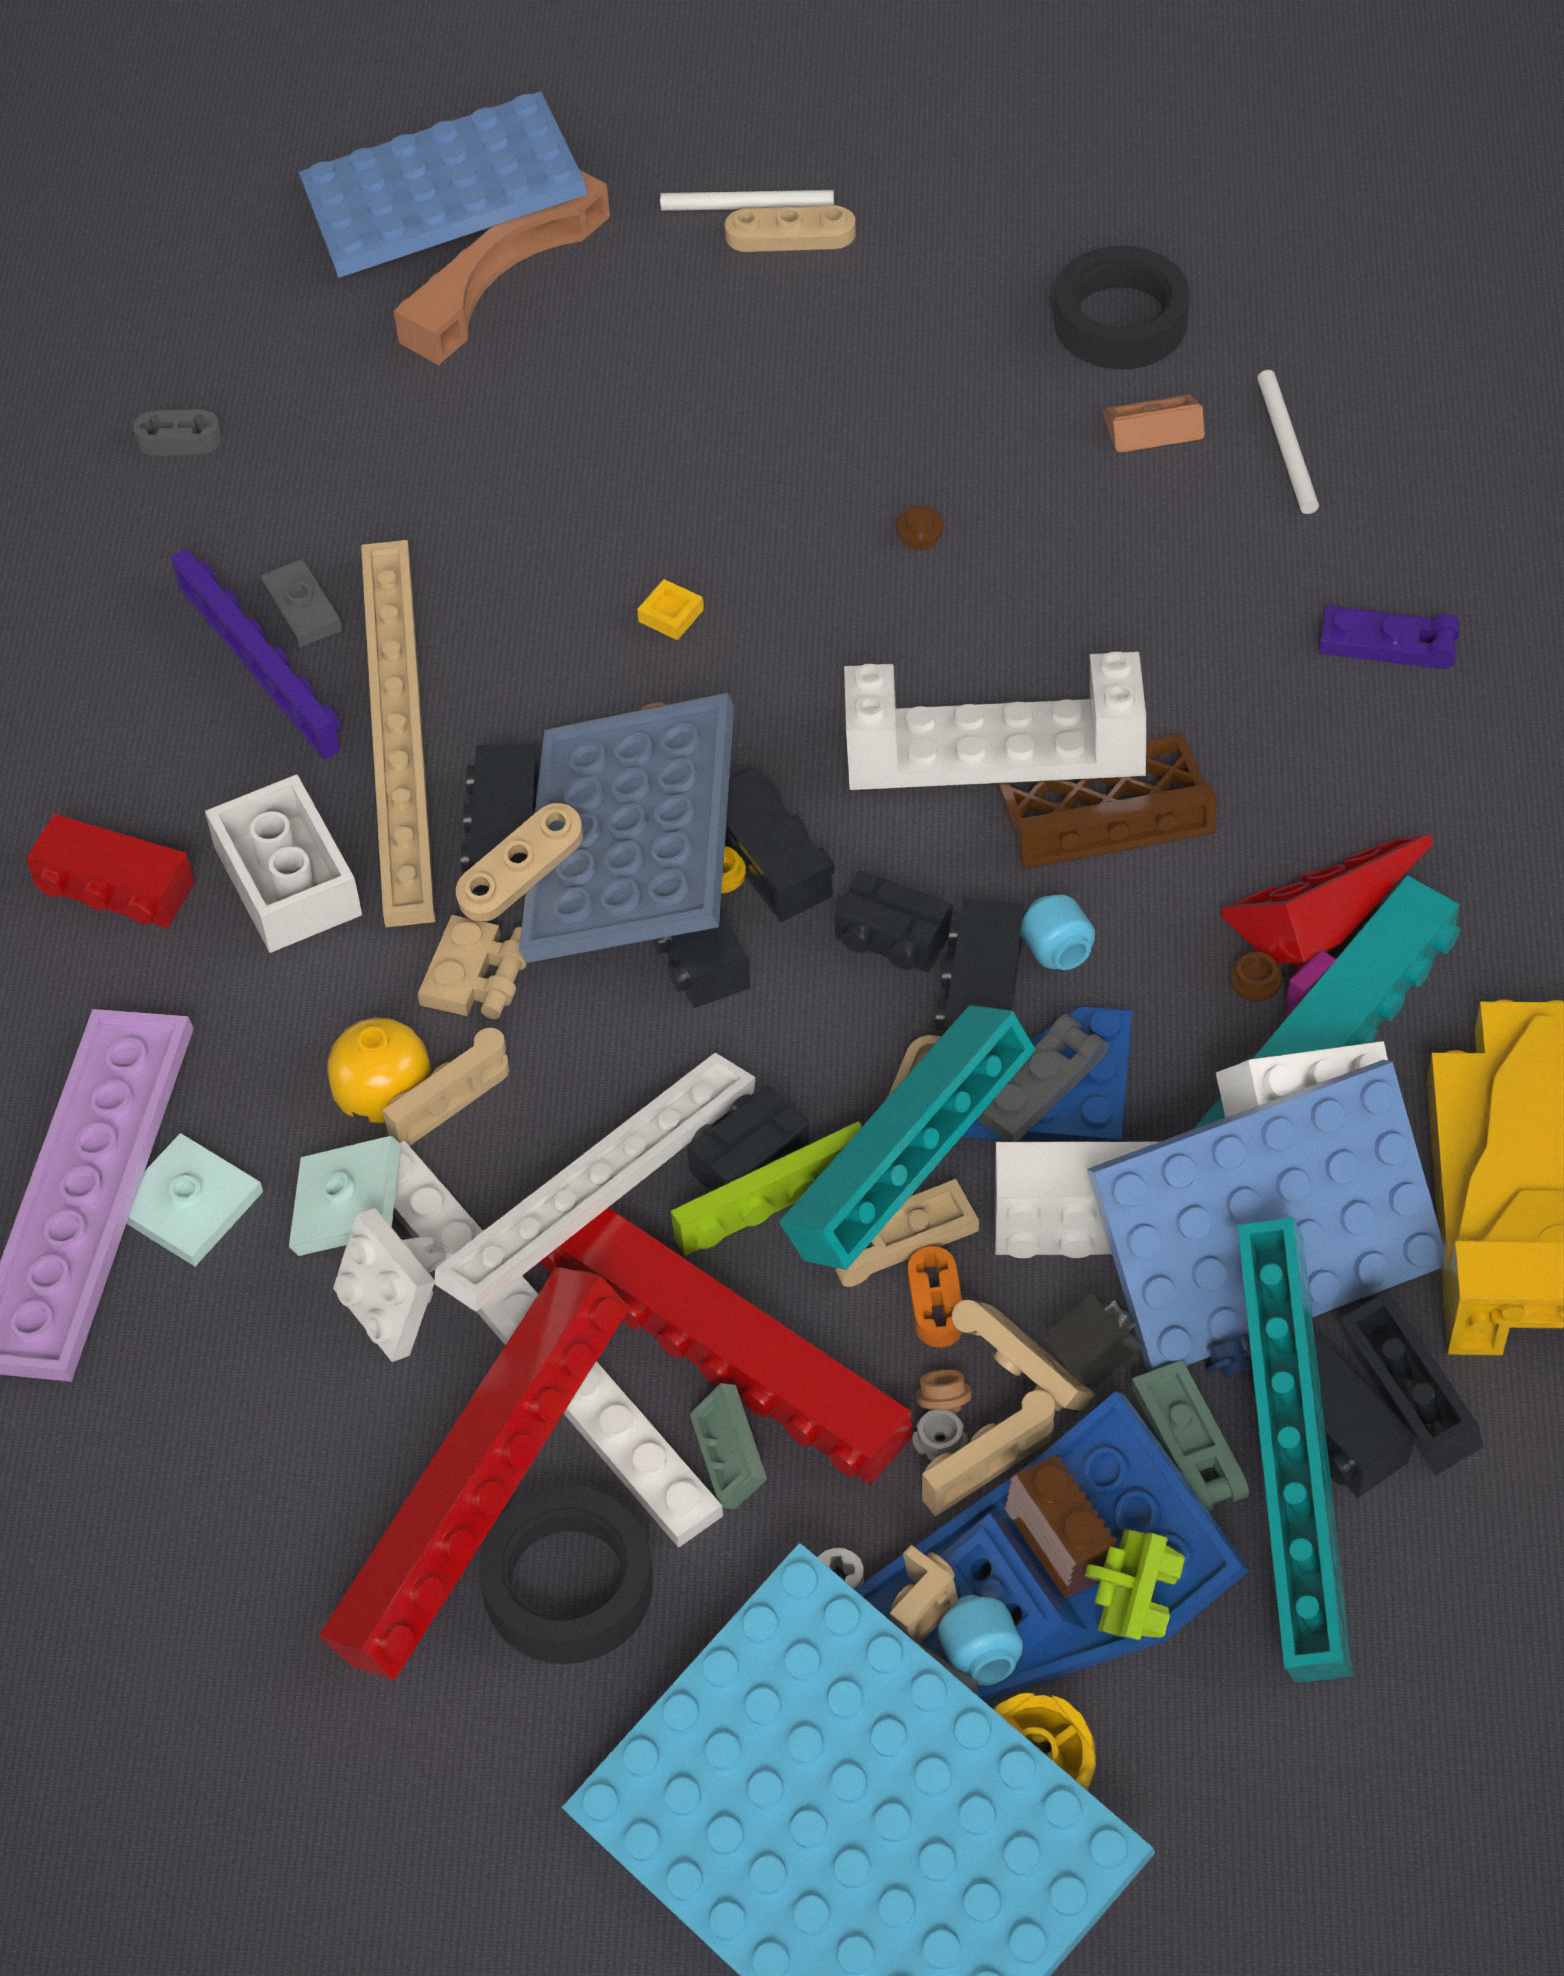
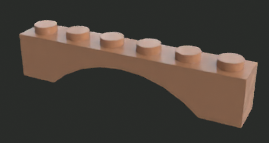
(439, 313)

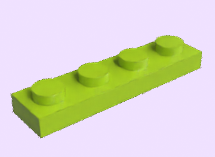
(755, 1195)

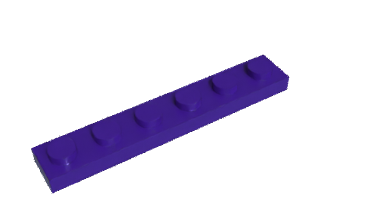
(249, 645)

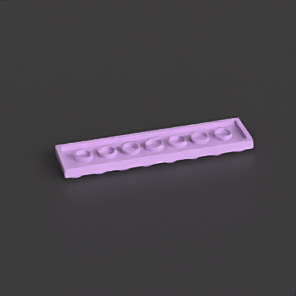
(85, 1188)

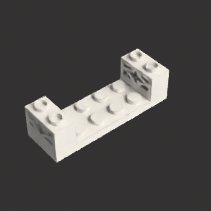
(996, 740)

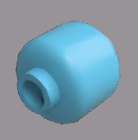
(1057, 932)
(980, 1639)

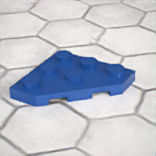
(1096, 1104)

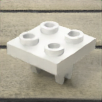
(387, 1282)

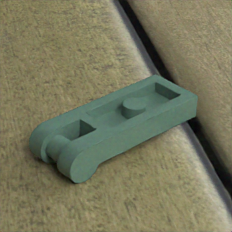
(1189, 1432)

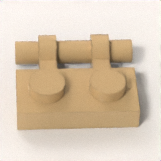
(460, 967)

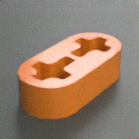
(924, 1297)

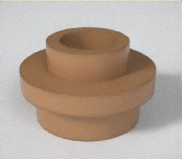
(943, 1391)

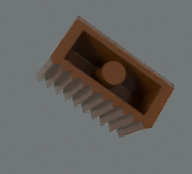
(1058, 1524)

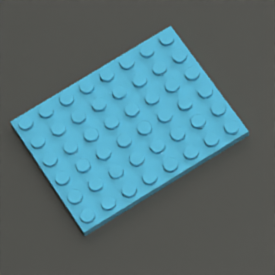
(851, 1804)

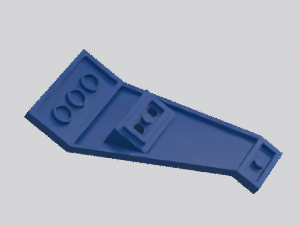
(1134, 1490)

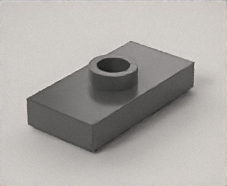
(301, 603)

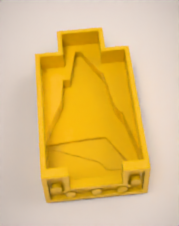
(1500, 1175)

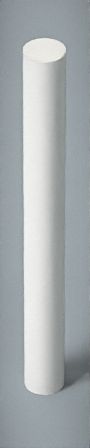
(742, 200)
(1288, 442)

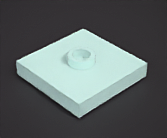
(337, 1187)
(191, 1199)

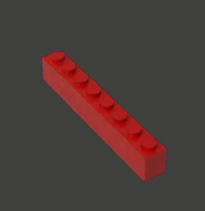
(741, 1347)
(474, 1473)

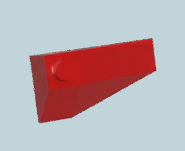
(1325, 905)

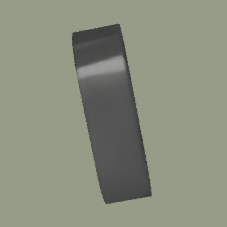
(177, 432)

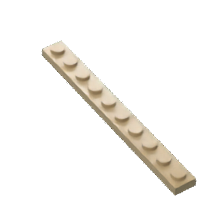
(397, 735)

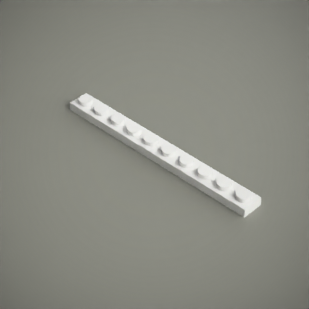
(599, 1407)

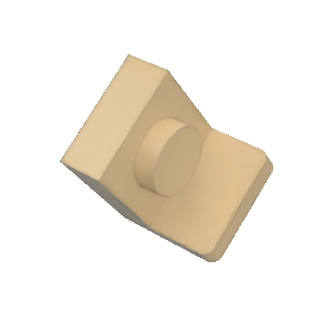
(923, 1605)

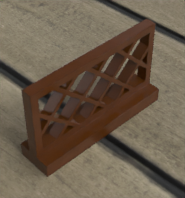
(1109, 822)

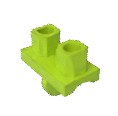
(1129, 1584)

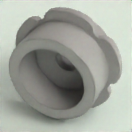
(939, 1423)

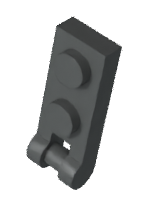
(1043, 1079)

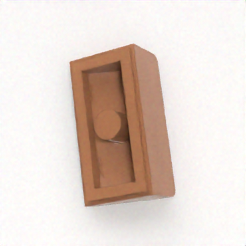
(1155, 423)

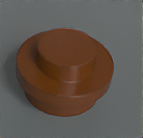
(919, 527)
(1256, 977)

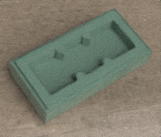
(728, 1446)

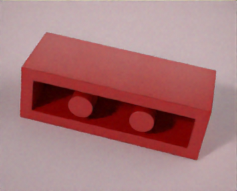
(110, 871)

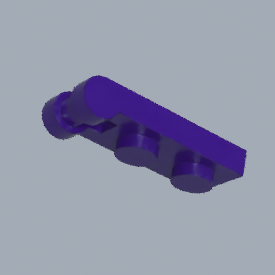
(1390, 637)

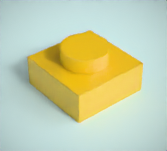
(670, 609)

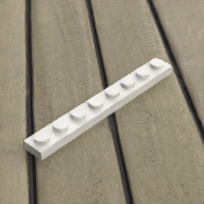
(592, 1183)

